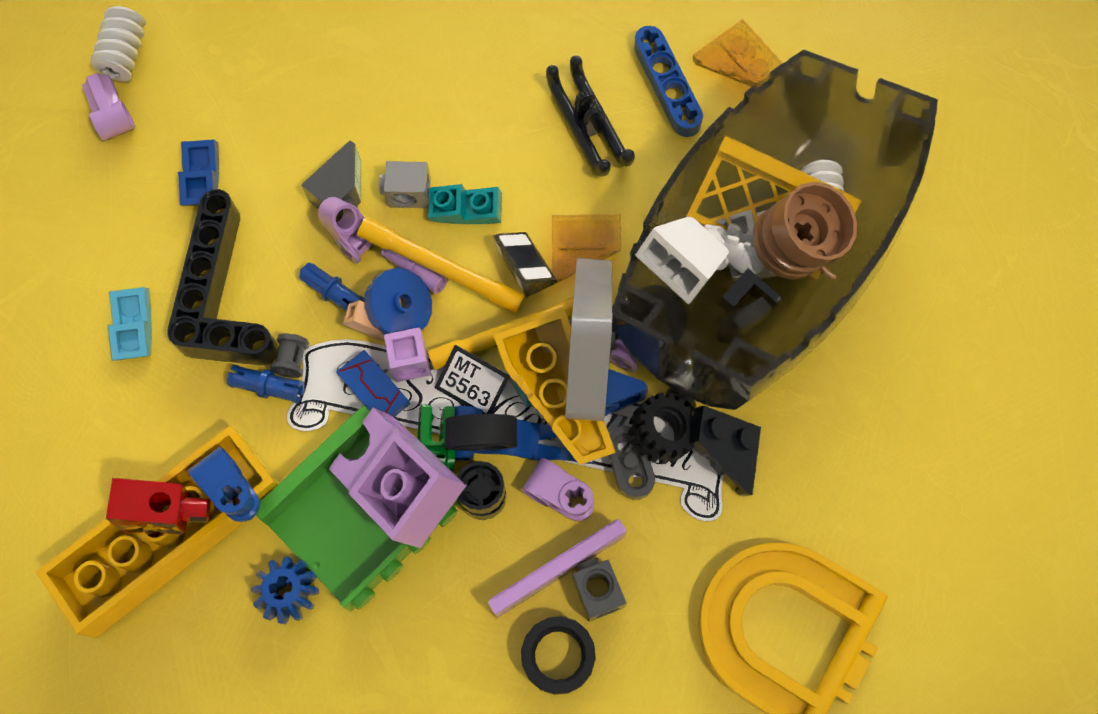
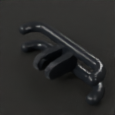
(587, 118)

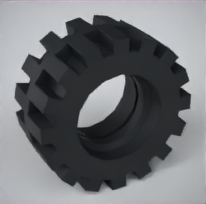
(647, 436)

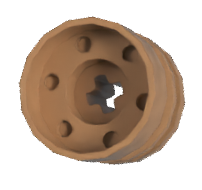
(805, 231)

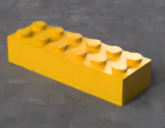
(116, 571)

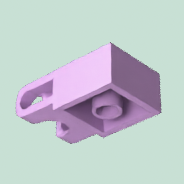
(399, 481)

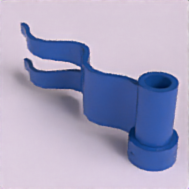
(527, 441)

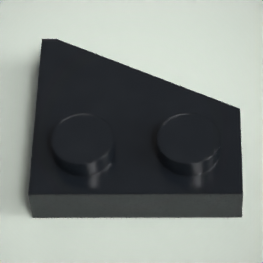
(728, 445)

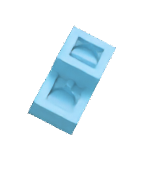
(132, 323)

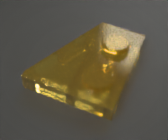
(739, 56)
(583, 237)

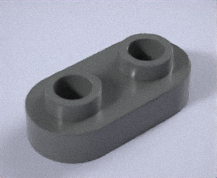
(630, 464)

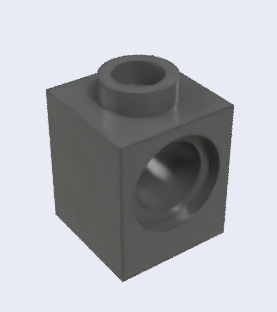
(598, 606)

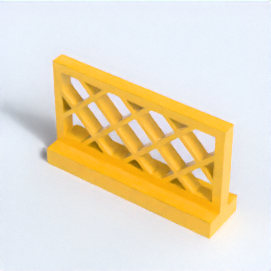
(762, 167)

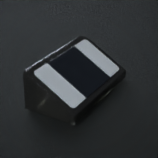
(524, 262)

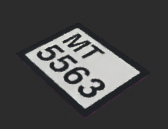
(471, 380)

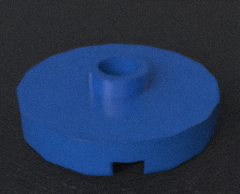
(384, 306)

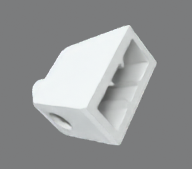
(683, 255)

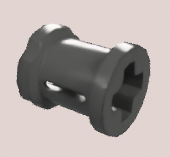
(289, 355)

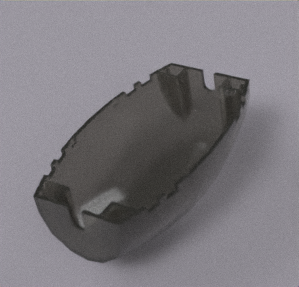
(798, 117)

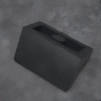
(748, 284)

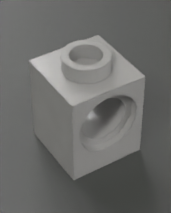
(406, 184)

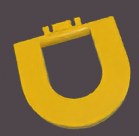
(813, 577)

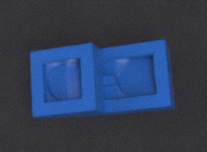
(200, 170)

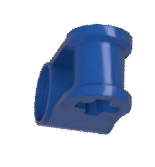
(223, 482)

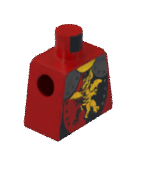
(138, 507)

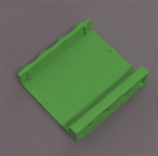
(330, 528)

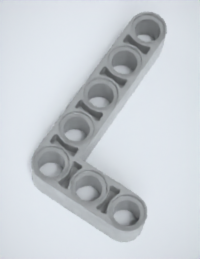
(590, 340)

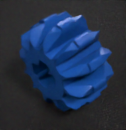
(277, 579)

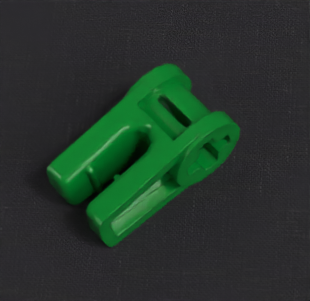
(425, 420)

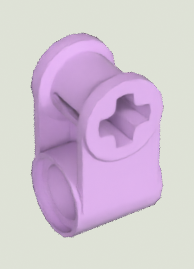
(346, 229)
(554, 487)

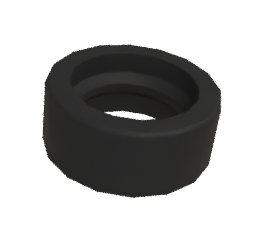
(480, 432)
(529, 646)

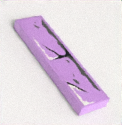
(557, 568)

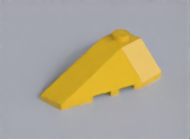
(539, 363)

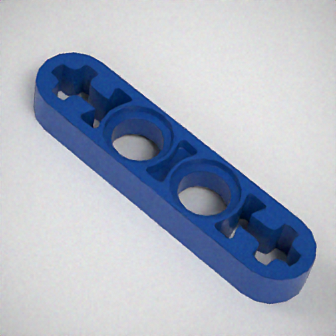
(672, 79)

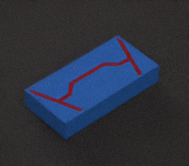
(372, 385)

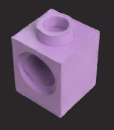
(407, 354)

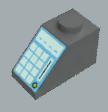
(337, 178)

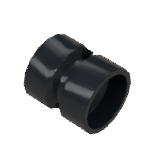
(485, 490)

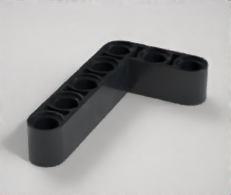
(210, 288)

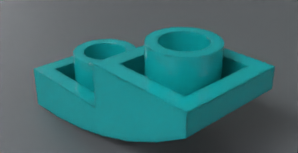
(462, 206)

